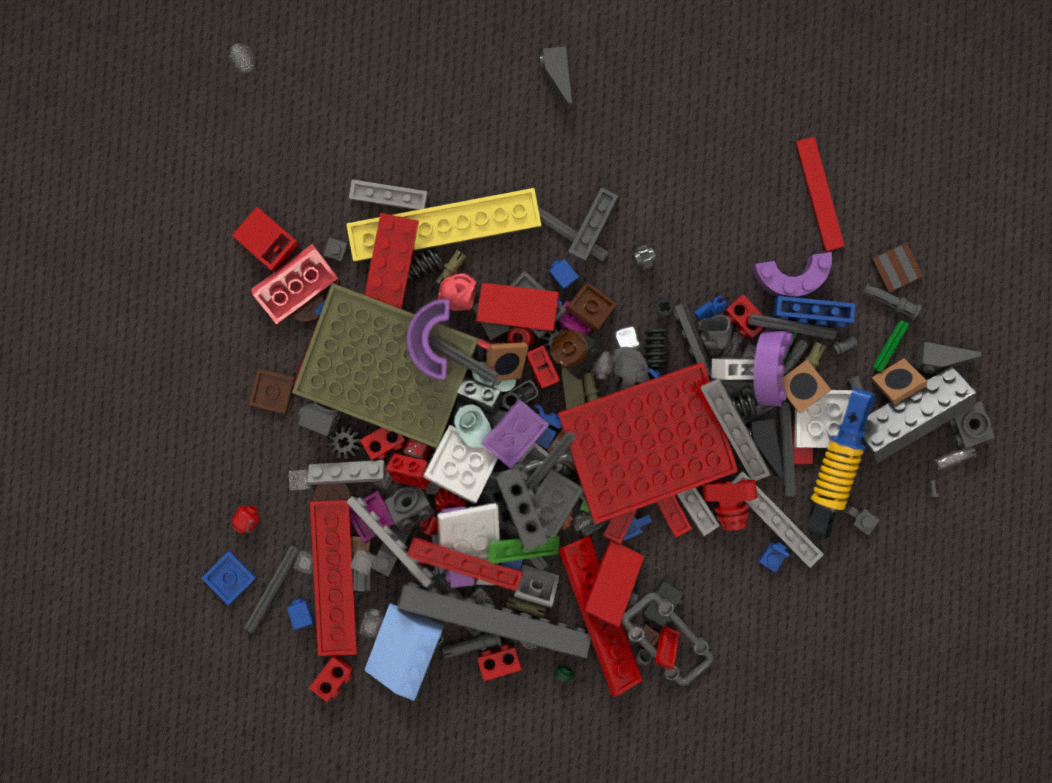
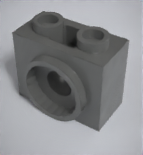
(319, 417)
(963, 434)
(409, 507)

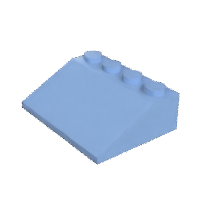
(403, 651)

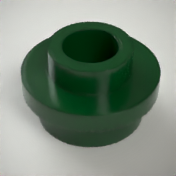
(564, 673)

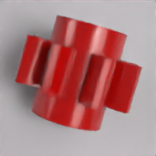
(430, 525)

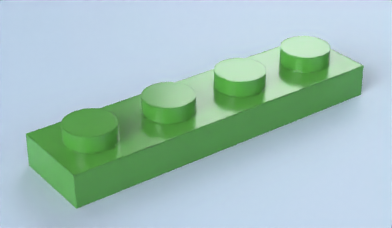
(514, 550)

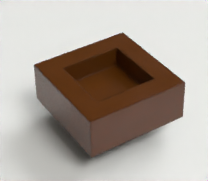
(651, 635)

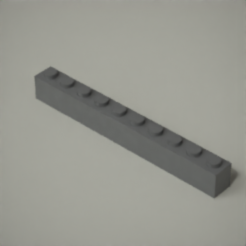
(494, 621)

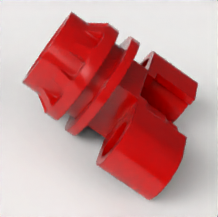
(732, 510)

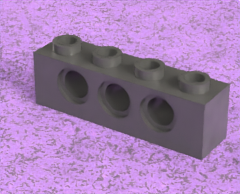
(529, 539)

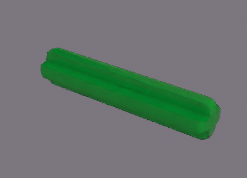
(890, 346)

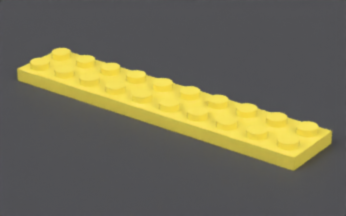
(456, 222)

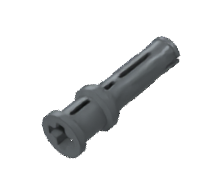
(899, 304)
(481, 642)

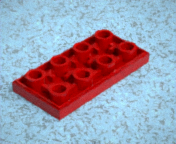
(517, 307)
(613, 583)

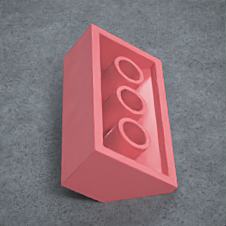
(294, 284)

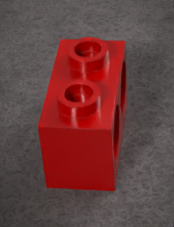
(741, 321)
(542, 367)
(381, 436)
(408, 471)
(501, 667)
(329, 676)

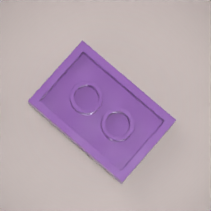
(515, 433)

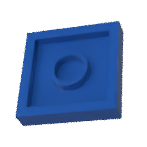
(228, 577)

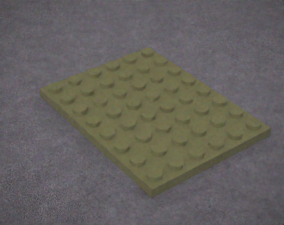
(364, 367)

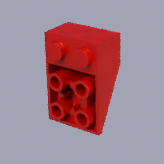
(266, 239)

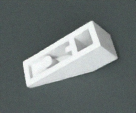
(732, 369)

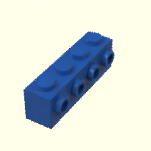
(813, 310)

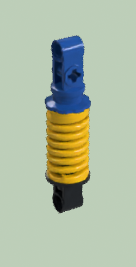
(840, 464)

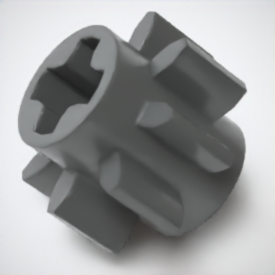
(644, 257)

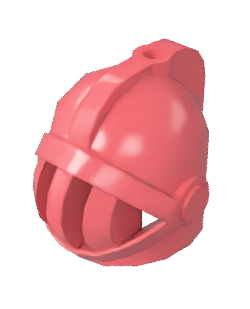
(459, 290)

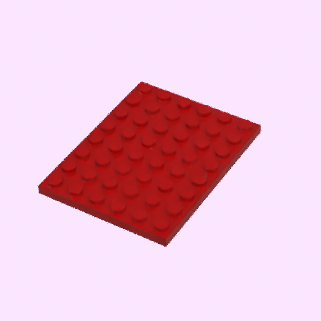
(647, 443)

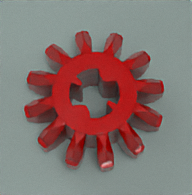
(445, 499)

